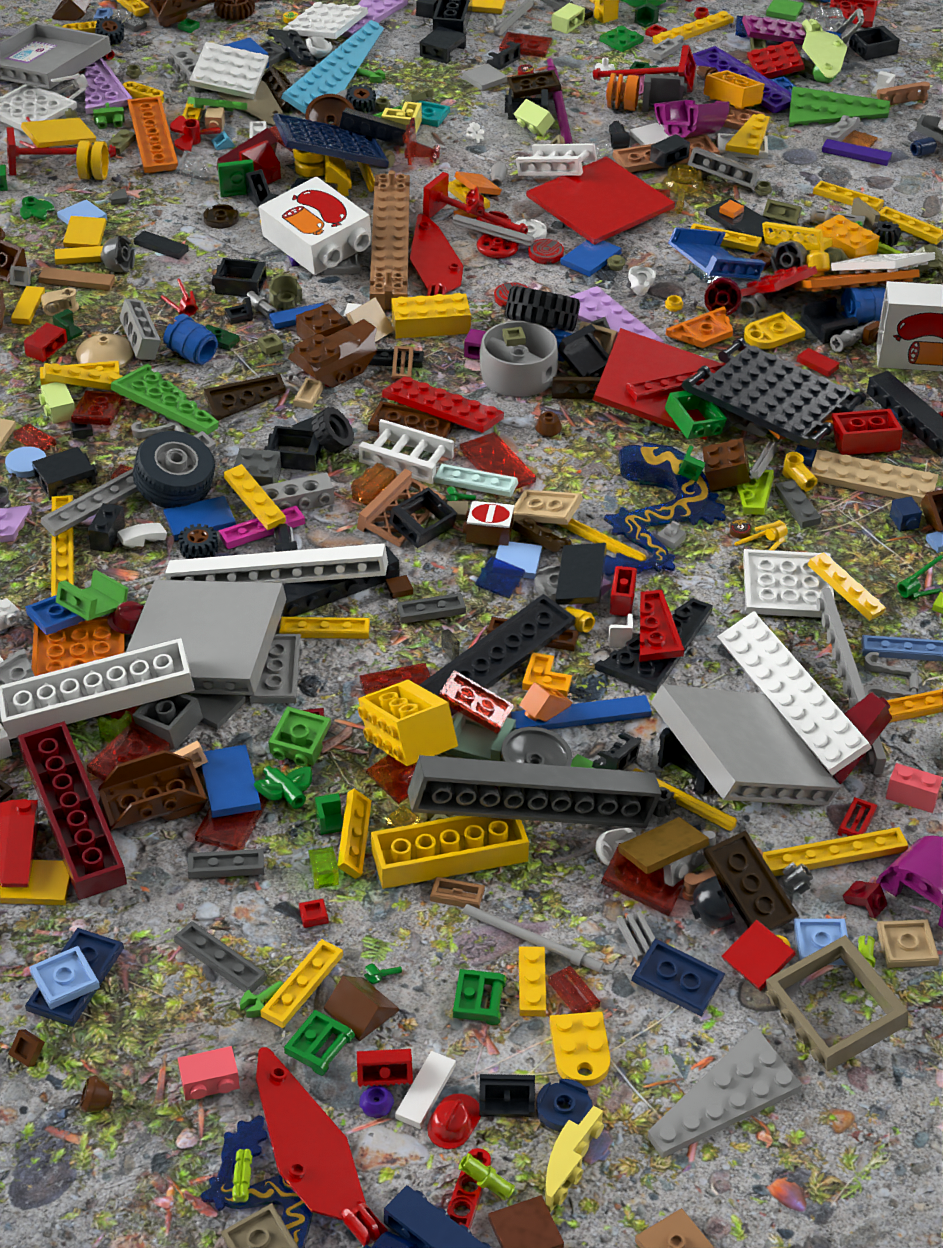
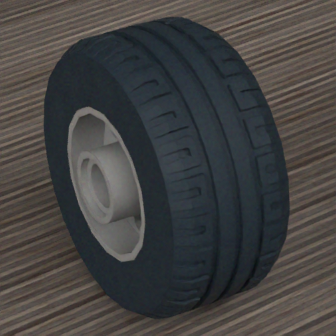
(173, 469)

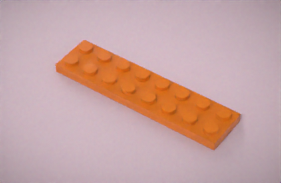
(152, 134)

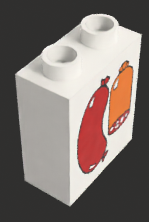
(315, 225)
(911, 327)

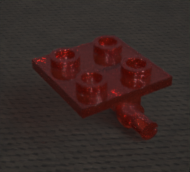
(417, 149)
(392, 777)

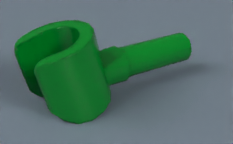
(455, 496)
(375, 975)

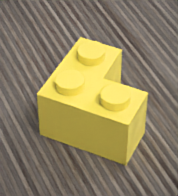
(403, 116)

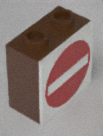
(489, 523)

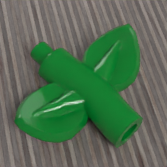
(290, 786)

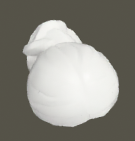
(318, 47)
(641, 279)
(609, 841)

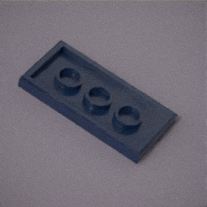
(101, 955)

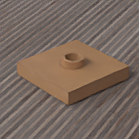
(673, 1232)

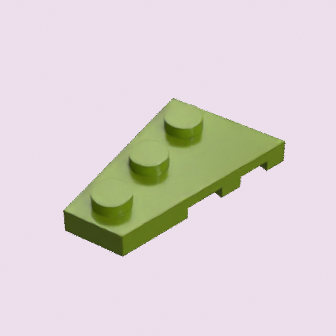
(756, 493)

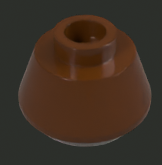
(548, 424)
(95, 1095)

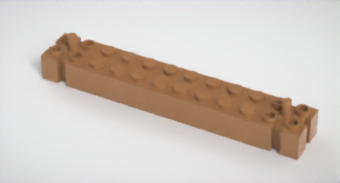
(390, 238)

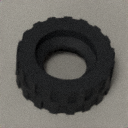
(332, 419)

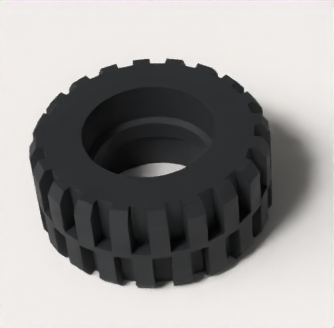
(542, 308)

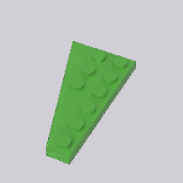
(828, 107)
(163, 397)

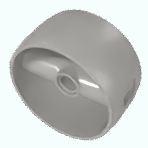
(520, 368)

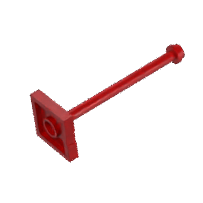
(686, 68)
(14, 151)
(436, 197)

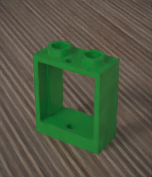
(677, 408)

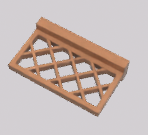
(386, 500)

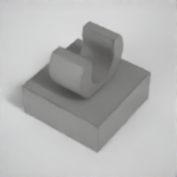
(20, 276)
(671, 535)

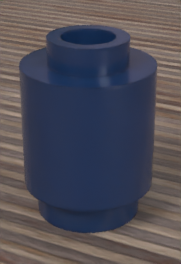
(923, 146)

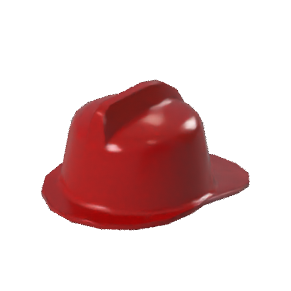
(453, 1121)

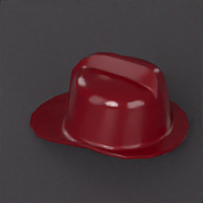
(125, 617)

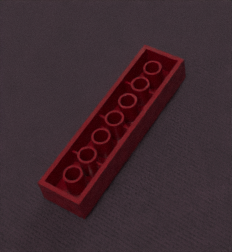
(72, 811)

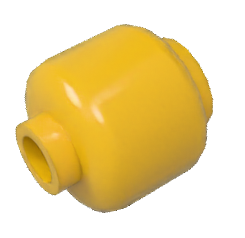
(820, 260)

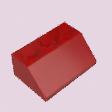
(866, 431)

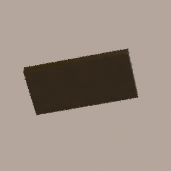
(750, 882)

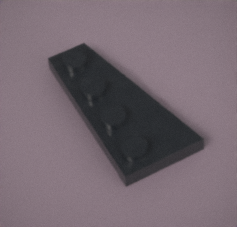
(294, 45)

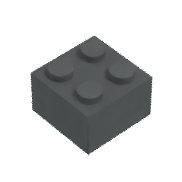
(261, 464)
(170, 717)

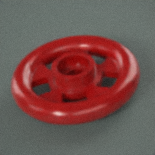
(496, 247)

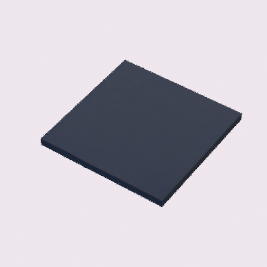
(329, 140)

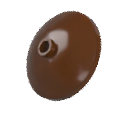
(327, 109)

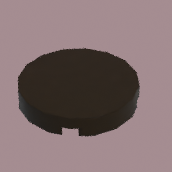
(220, 216)

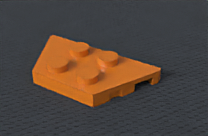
(703, 329)

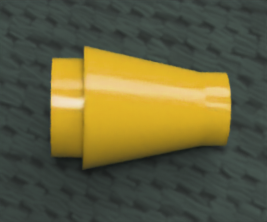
(584, 620)

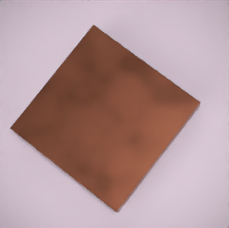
(526, 1225)

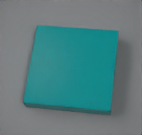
(433, 113)

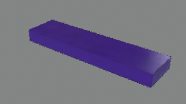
(856, 152)

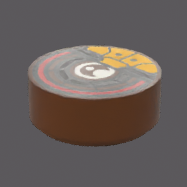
(740, 529)

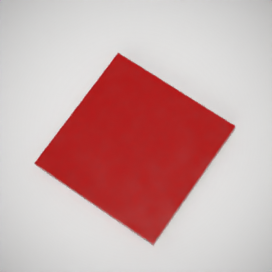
(600, 200)
(639, 359)

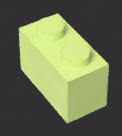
(568, 18)
(534, 117)
(56, 402)

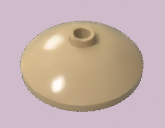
(104, 349)

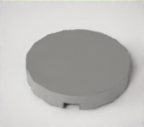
(547, 581)

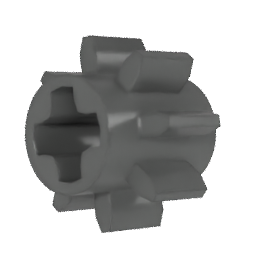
(665, 803)
(797, 878)

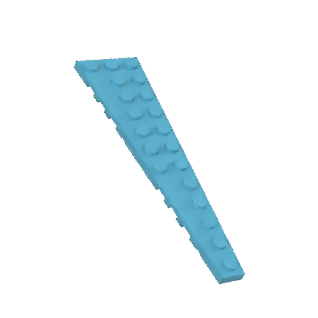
(335, 70)

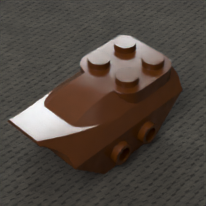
(173, 11)
(337, 356)
(151, 788)

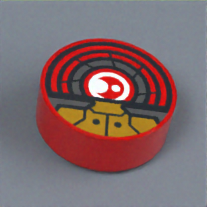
(525, 69)

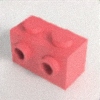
(914, 787)
(208, 1073)

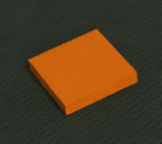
(473, 180)

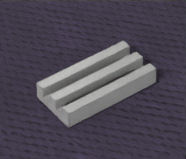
(632, 921)

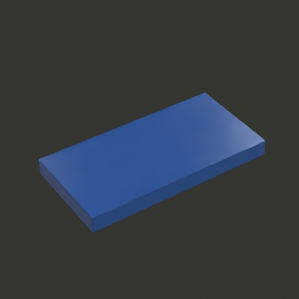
(230, 781)

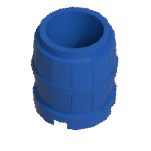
(863, 303)
(190, 340)

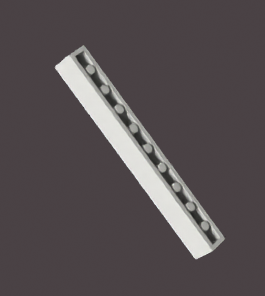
(285, 565)

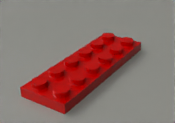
(443, 404)

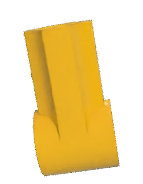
(796, 470)

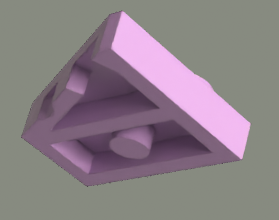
(12, 521)

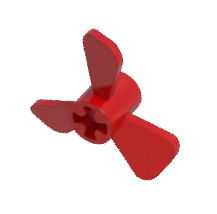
(191, 132)

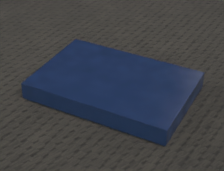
(678, 977)

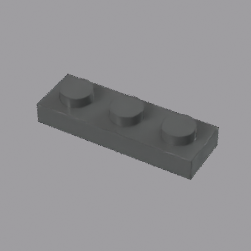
(797, 504)
(431, 608)
(226, 863)

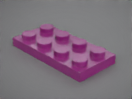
(773, 29)

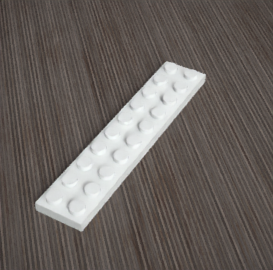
(794, 693)

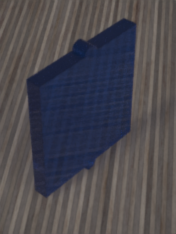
(500, 577)

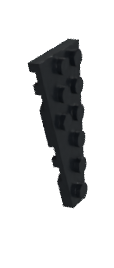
(653, 673)

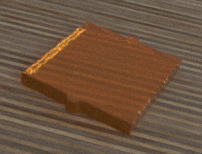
(860, 139)

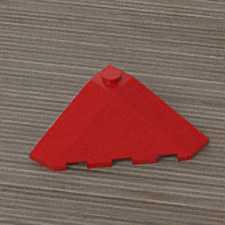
(17, 841)

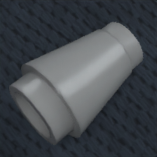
(498, 173)

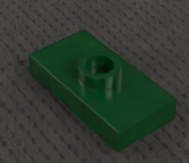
(225, 339)

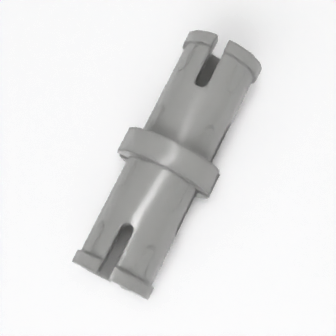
(260, 304)

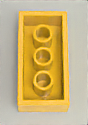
(431, 315)

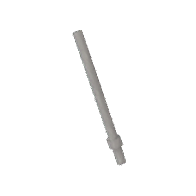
(575, 956)

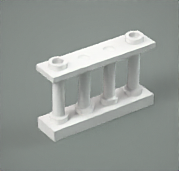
(556, 159)
(421, 441)

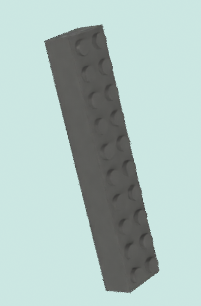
(533, 792)

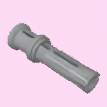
(824, 215)
(847, 338)

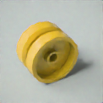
(92, 160)
(309, 163)

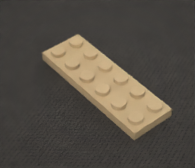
(872, 476)

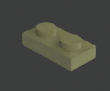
(122, 140)
(782, 211)

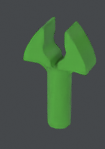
(375, 77)
(258, 1000)

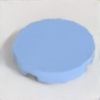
(20, 461)

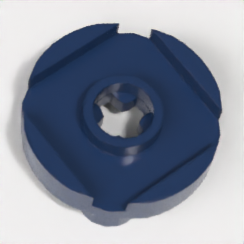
(564, 1091)

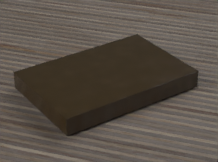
(532, 83)

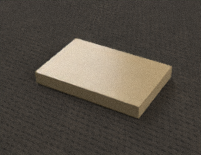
(547, 506)

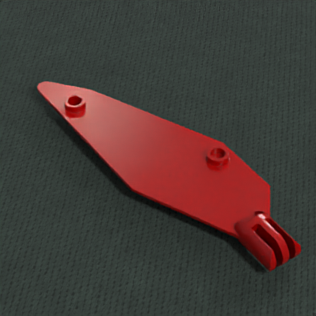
(434, 258)
(312, 1151)

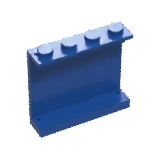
(704, 251)

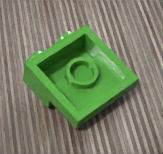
(299, 736)

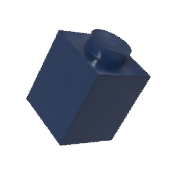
(905, 514)

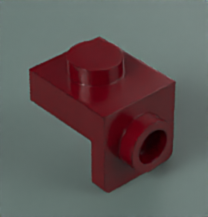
(867, 895)

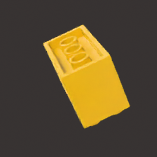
(407, 722)

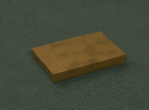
(663, 845)

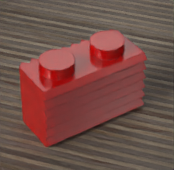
(45, 342)
(623, 591)
(384, 1067)

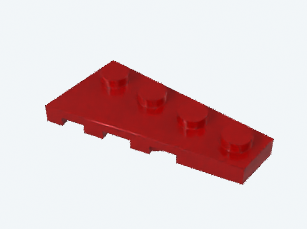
(657, 628)

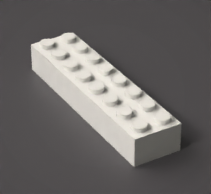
(95, 688)

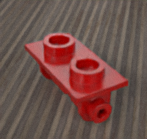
(475, 202)

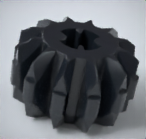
(888, 232)

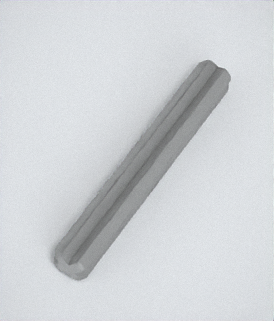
(763, 460)

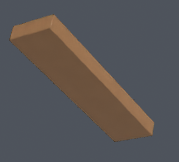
(76, 278)

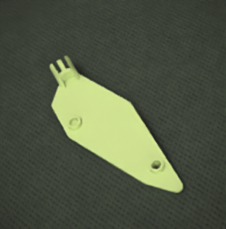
(823, 48)

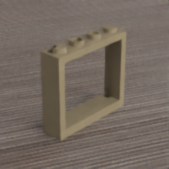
(861, 1040)

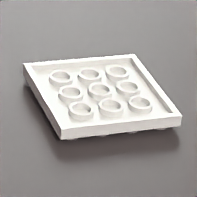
(326, 20)
(229, 70)
(34, 103)
(881, 262)
(781, 583)

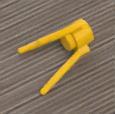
(773, 531)

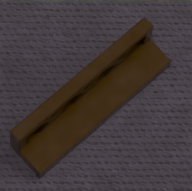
(278, 84)
(574, 387)

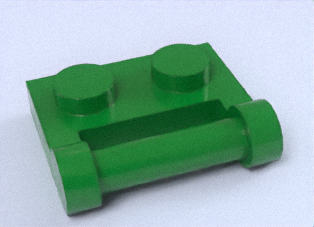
(470, 996)
(311, 1038)

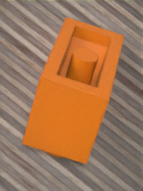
(543, 702)

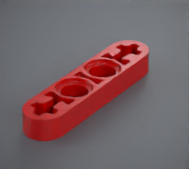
(469, 1199)

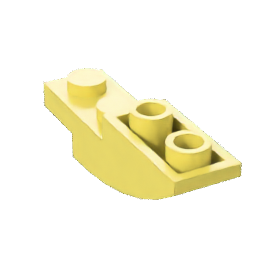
(567, 1156)

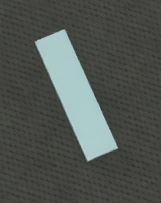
(476, 480)

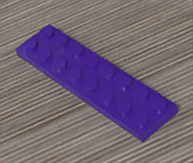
(774, 96)

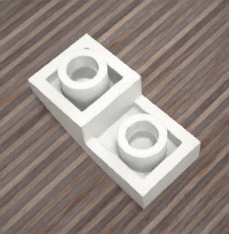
(136, 534)

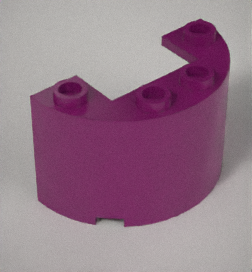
(691, 119)
(919, 869)

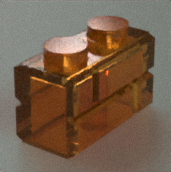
(372, 483)

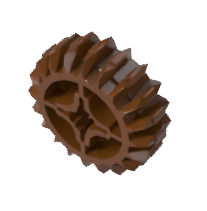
(234, 9)

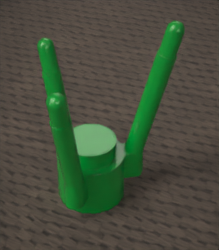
(911, 585)

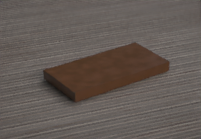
(410, 418)

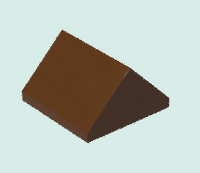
(10, 256)
(359, 1006)

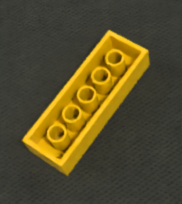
(447, 848)

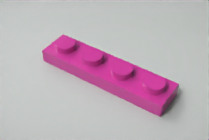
(254, 529)

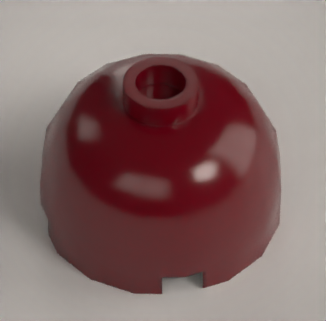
(723, 293)

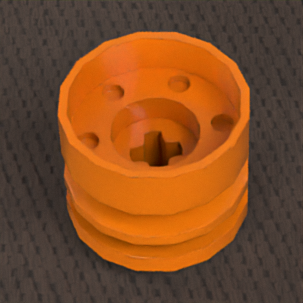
(623, 92)

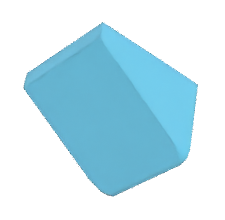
(222, 141)

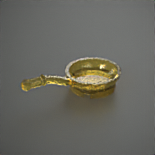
(683, 180)

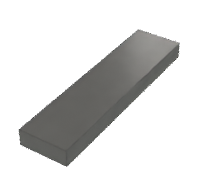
(220, 957)

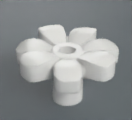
(605, 66)
(475, 133)

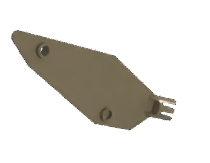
(261, 107)

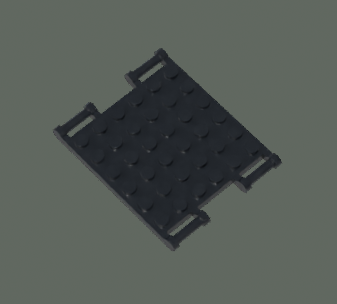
(773, 393)

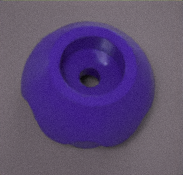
(379, 1108)

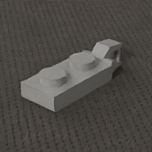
(666, 47)

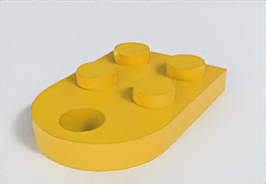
(773, 331)
(578, 1044)

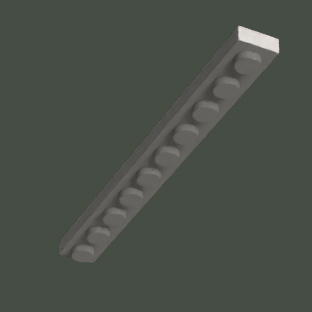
(90, 503)
(847, 668)

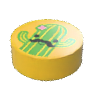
(289, 16)

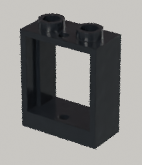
(874, 43)
(239, 268)
(297, 438)
(411, 529)

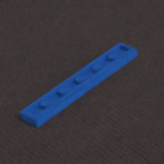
(590, 713)

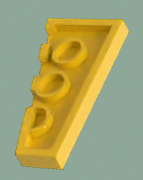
(750, 136)

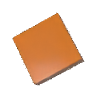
(731, 209)

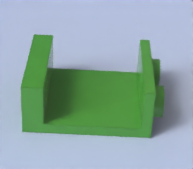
(93, 601)

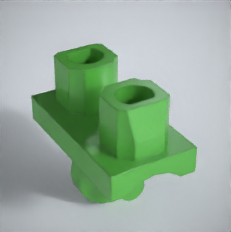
(109, 115)

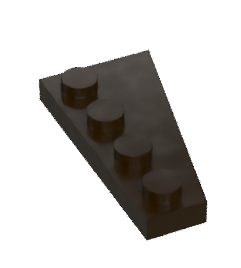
(238, 396)

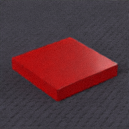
(758, 955)

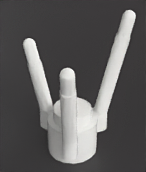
(79, 82)

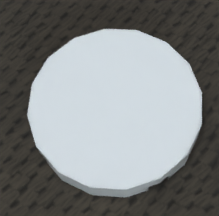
(535, 228)

